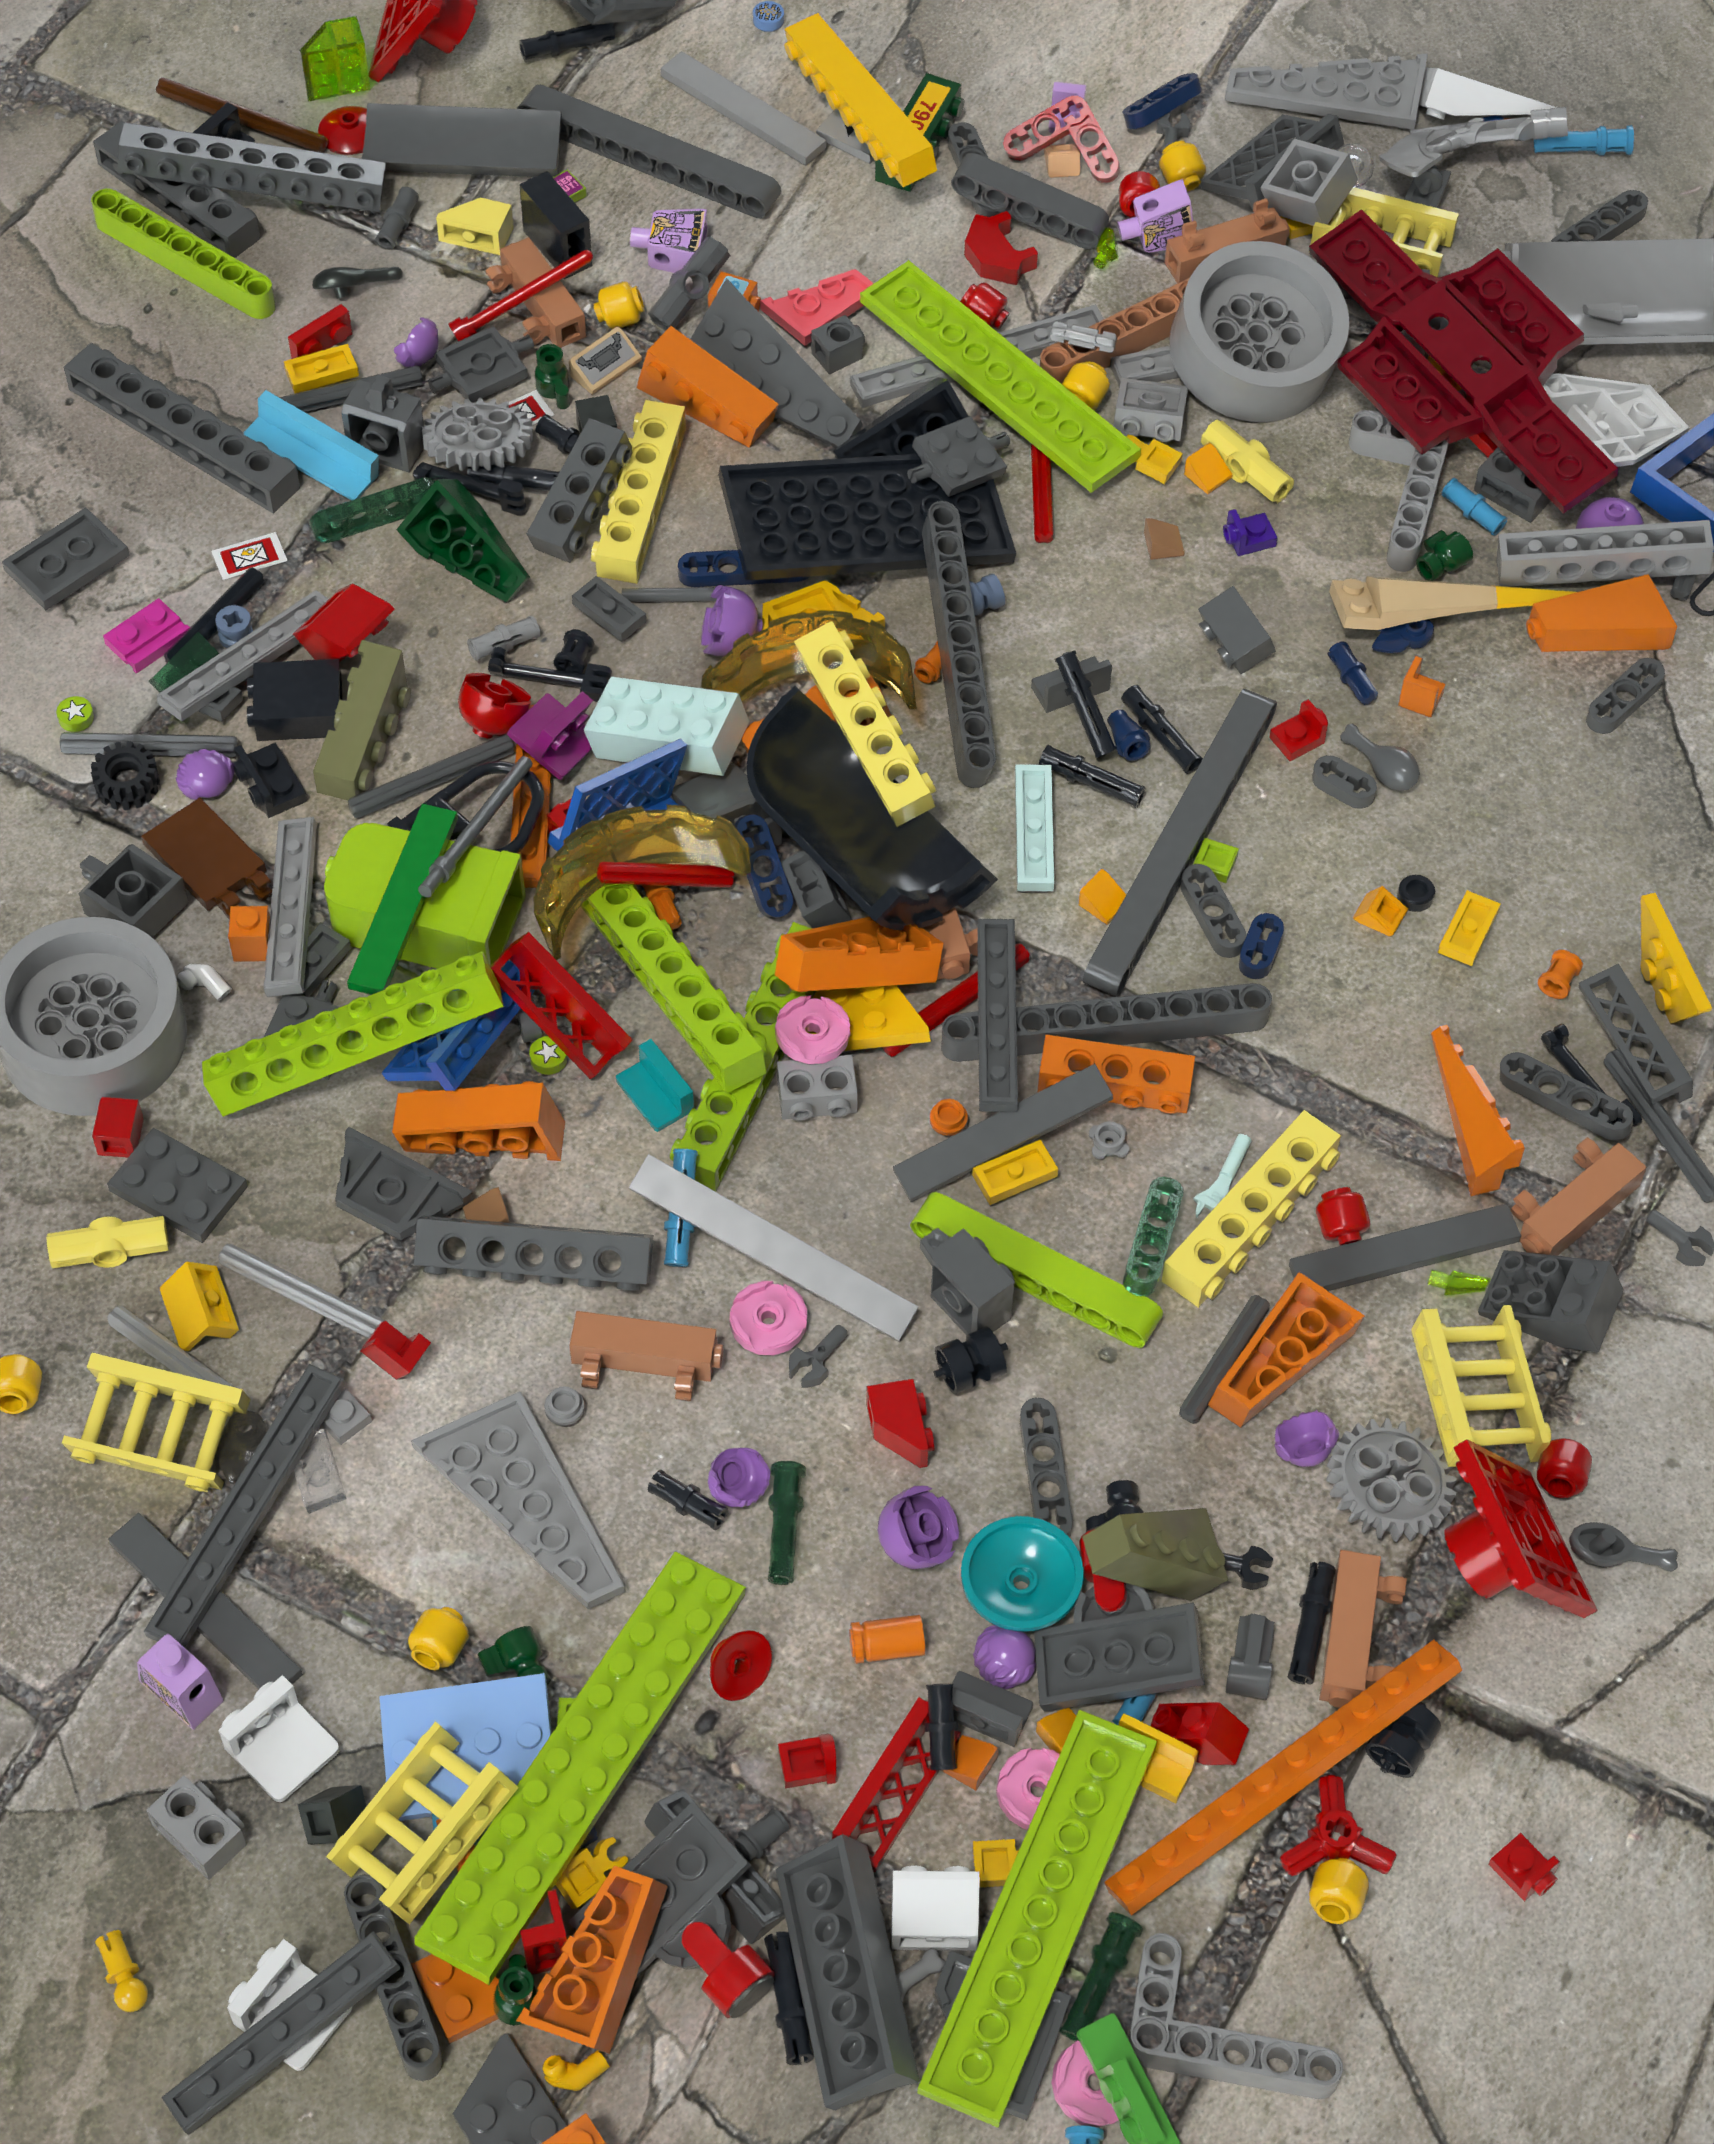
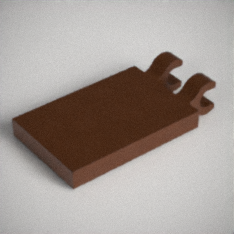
(207, 857)

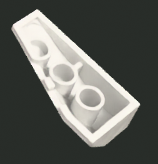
(1461, 96)

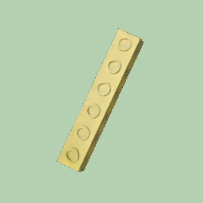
(639, 492)
(902, 799)
(1303, 1139)

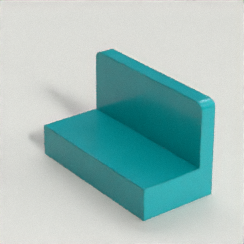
(656, 1088)

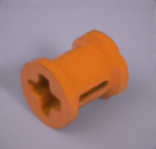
(1560, 974)

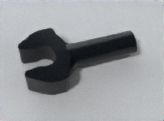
(1242, 1564)

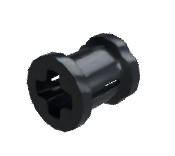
(574, 652)

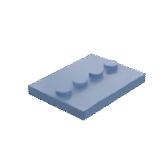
(491, 1720)

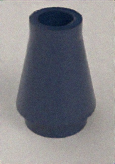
(1129, 737)

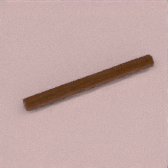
(248, 117)

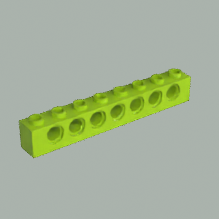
(677, 984)
(290, 1059)
(742, 1103)

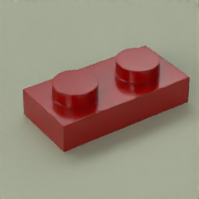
(321, 333)

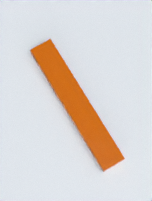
(536, 850)

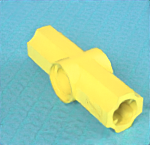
(1248, 461)
(107, 1242)

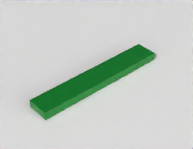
(401, 901)

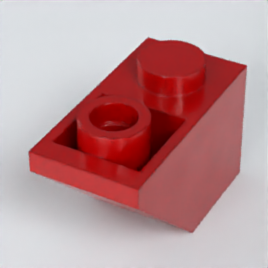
(897, 1420)
(1205, 1727)

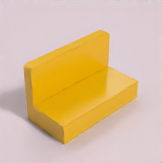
(198, 1304)
(1170, 1763)

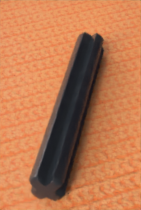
(235, 595)

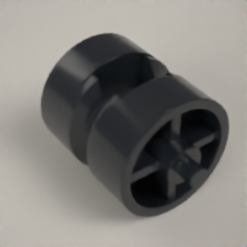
(975, 1358)
(1401, 1743)

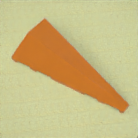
(1479, 1129)

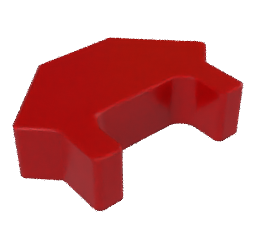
(993, 254)

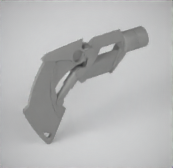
(1425, 146)

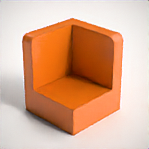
(1420, 692)

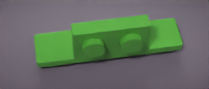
(1125, 2083)

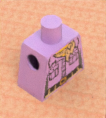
(1158, 216)
(671, 237)
(172, 1675)

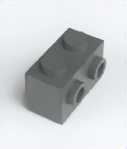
(1236, 630)

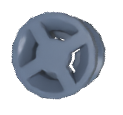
(236, 617)

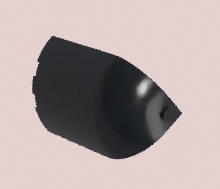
(826, 803)

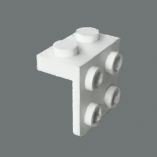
(277, 1740)
(276, 1979)

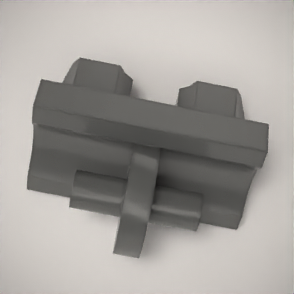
(1428, 187)

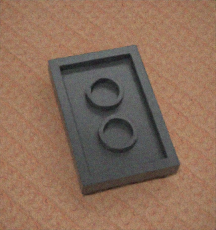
(65, 558)
(177, 1184)

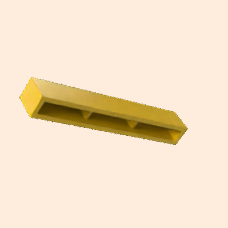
(860, 100)

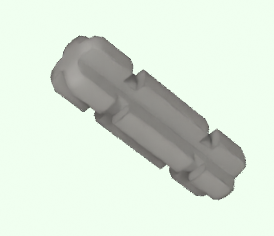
(1083, 337)

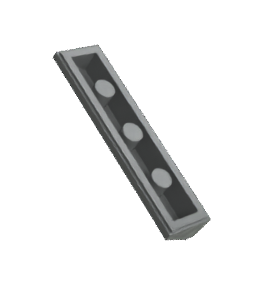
(750, 1900)

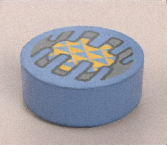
(768, 16)

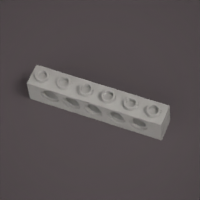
(1604, 553)

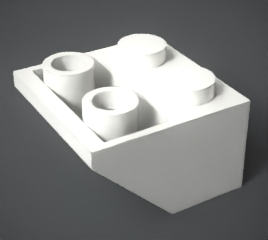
(935, 1909)

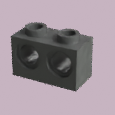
(1509, 487)
(815, 891)

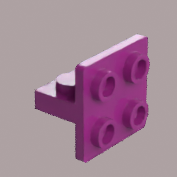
(554, 733)

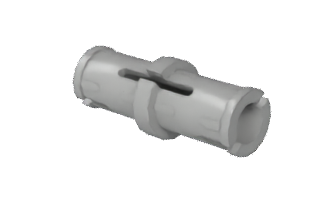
(503, 637)

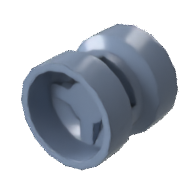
(987, 594)

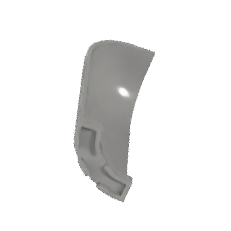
(1663, 277)

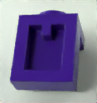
(1249, 533)

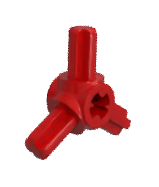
(1336, 1819)

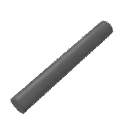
(668, 594)

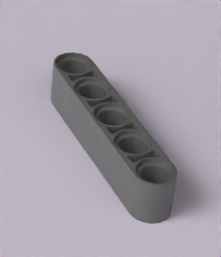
(1030, 201)
(398, 1995)

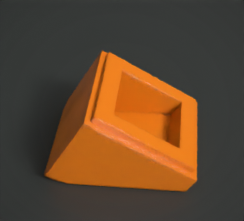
(973, 1761)

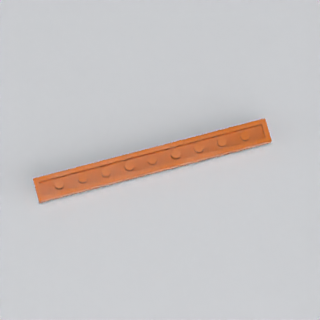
(1282, 1777)

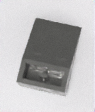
(726, 797)
(1555, 1297)

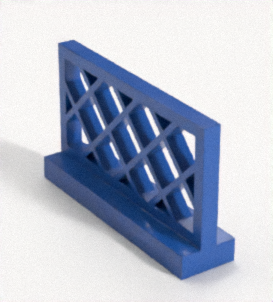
(623, 788)
(456, 1048)

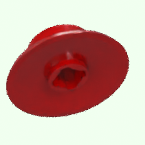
(751, 1669)

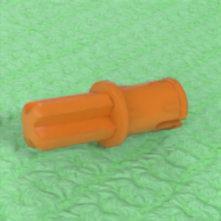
(662, 901)

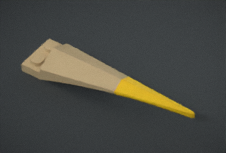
(1398, 601)

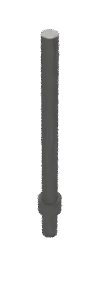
(444, 866)

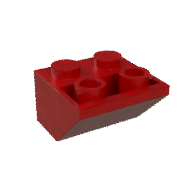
(343, 623)

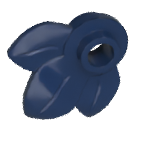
(1400, 637)

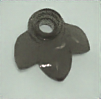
(238, 1447)

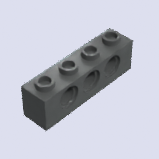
(595, 443)

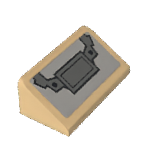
(603, 360)

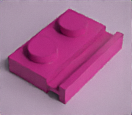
(145, 635)

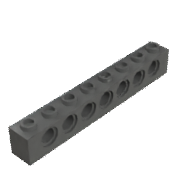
(250, 167)
(182, 427)

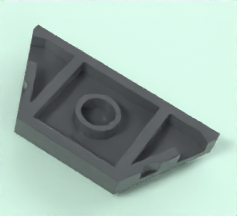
(392, 1188)
(506, 2102)

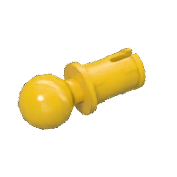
(130, 1992)

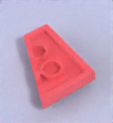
(816, 306)

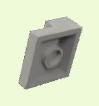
(1150, 409)

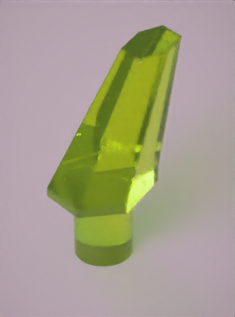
(1106, 249)
(1458, 1282)

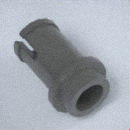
(761, 1834)

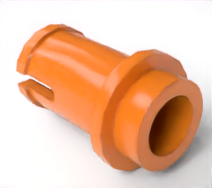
(929, 667)

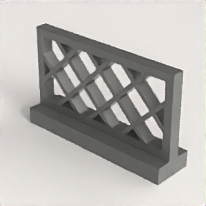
(1322, 133)

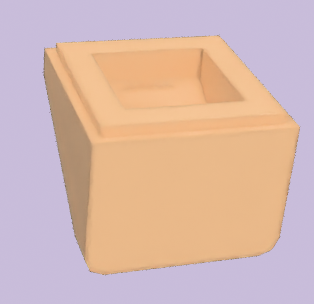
(1062, 160)

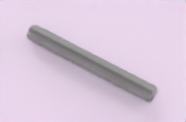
(299, 1290)

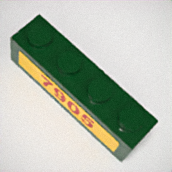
(932, 112)

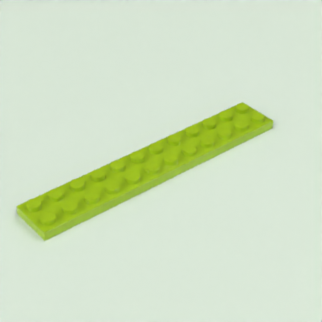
(579, 1769)

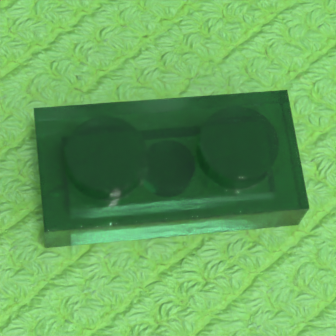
(187, 659)

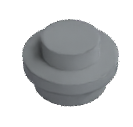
(564, 1406)

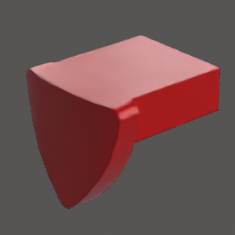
(808, 1761)

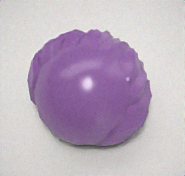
(420, 344)
(204, 774)
(1306, 1438)
(738, 1477)
(1004, 1657)

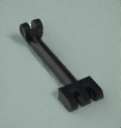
(508, 492)
(591, 682)
(1555, 1042)

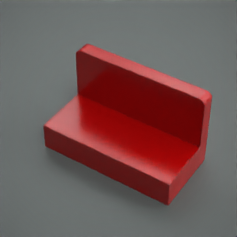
(544, 1943)

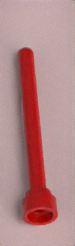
(467, 327)

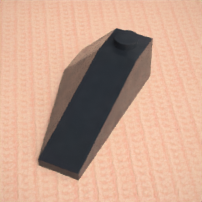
(915, 415)

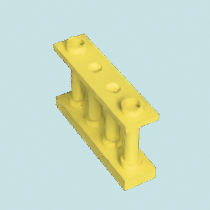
(1402, 219)
(147, 1384)
(1451, 1405)
(449, 1841)

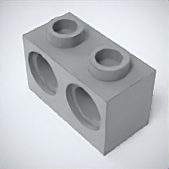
(816, 1083)
(189, 1832)

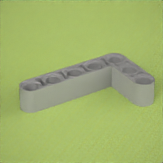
(1377, 438)
(1217, 2041)

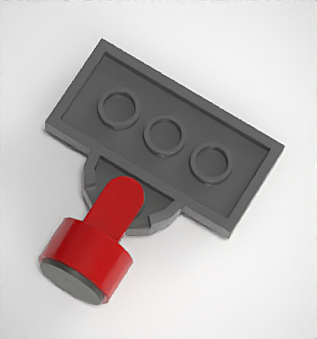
(1117, 1646)
(693, 1918)

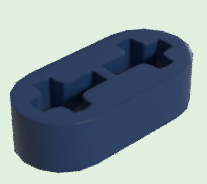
(1254, 943)

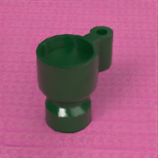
(552, 375)
(1444, 553)
(514, 1652)
(514, 1991)

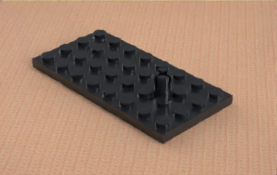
(850, 517)

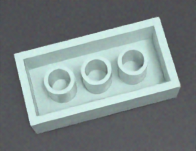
(646, 715)

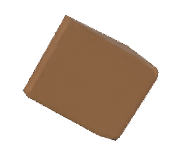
(1162, 539)
(487, 1207)

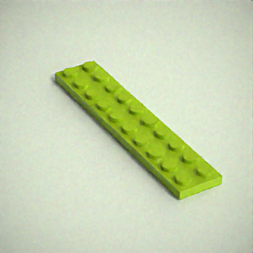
(1000, 376)
(1037, 1919)

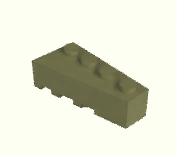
(363, 722)
(1159, 1552)

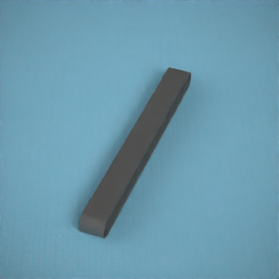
(1179, 843)

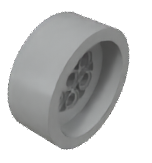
(1235, 371)
(78, 964)

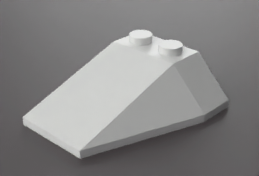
(1617, 416)

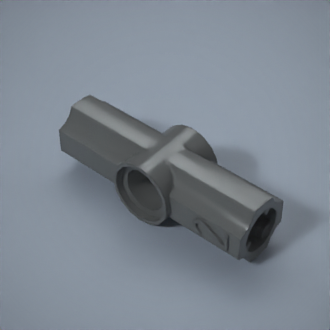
(701, 269)

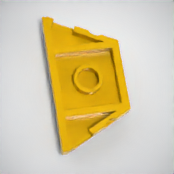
(813, 599)
(1667, 965)
(878, 1017)

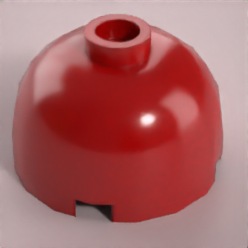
(491, 706)

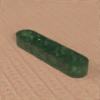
(329, 523)
(1152, 1235)

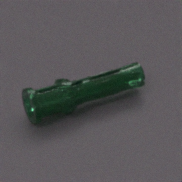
(785, 1504)
(1105, 1956)

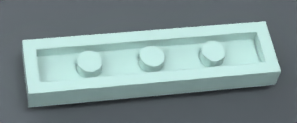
(1034, 828)

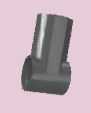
(1250, 1666)

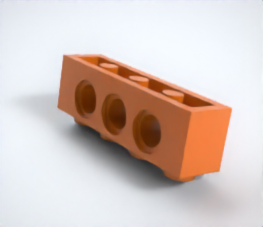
(1132, 1064)

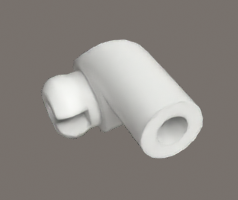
(203, 976)

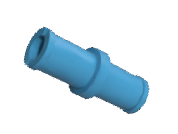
(1474, 506)

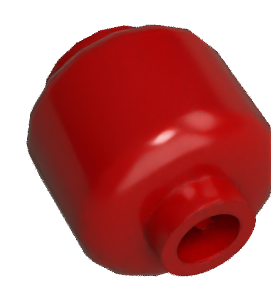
(1132, 186)
(987, 304)
(1342, 1216)
(1564, 1468)

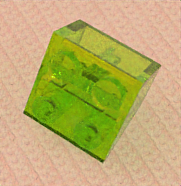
(335, 60)

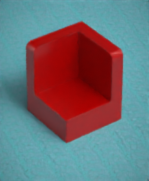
(117, 1126)
(393, 1350)

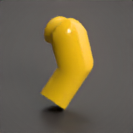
(571, 2075)

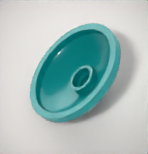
(1025, 1552)

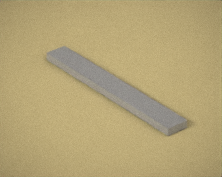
(911, 374)
(773, 1248)

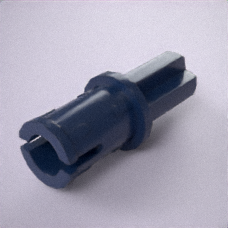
(1352, 672)

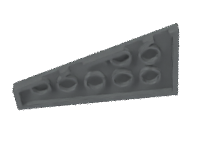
(759, 354)

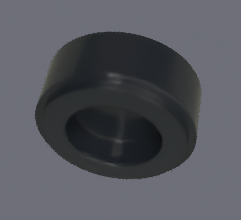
(1416, 892)

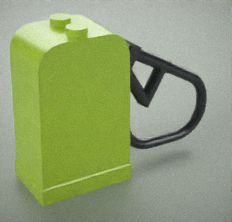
(462, 915)

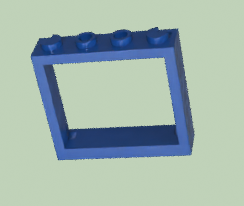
(1662, 495)

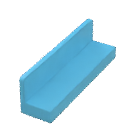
(314, 447)

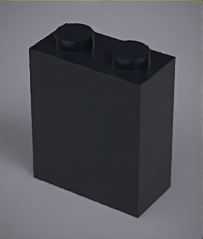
(553, 220)
(294, 699)

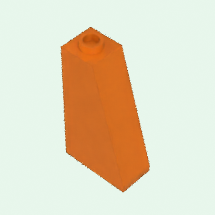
(1604, 619)

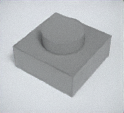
(346, 1417)

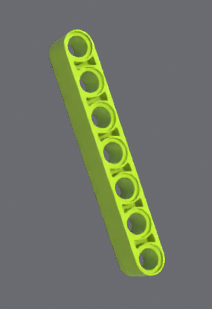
(183, 253)
(1047, 1272)

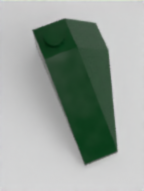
(460, 535)

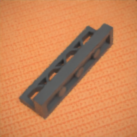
(1642, 1029)

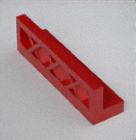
(567, 996)
(881, 1778)

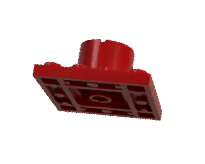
(405, 21)
(1512, 1536)

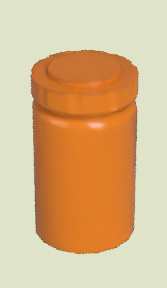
(887, 1639)

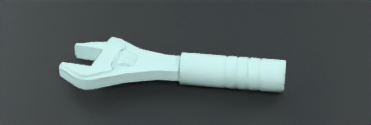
(1220, 1188)

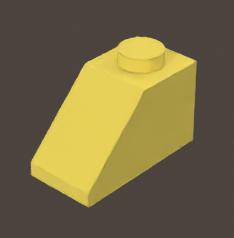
(477, 225)

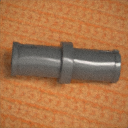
(397, 218)

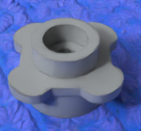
(1108, 1131)

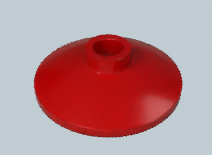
(344, 129)

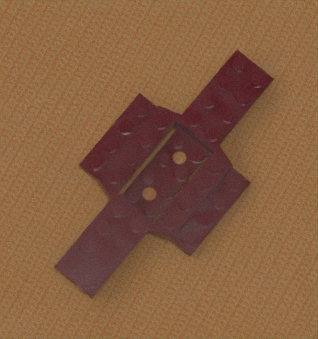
(1491, 318)

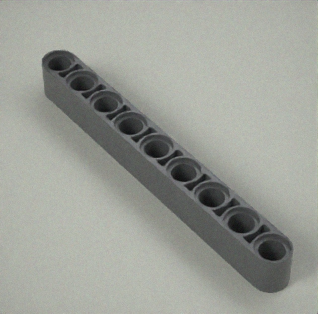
(658, 153)
(957, 657)
(1124, 1018)

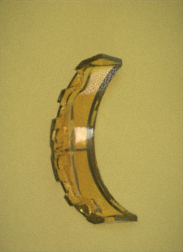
(774, 656)
(629, 837)

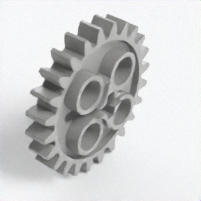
(477, 434)
(1391, 1479)

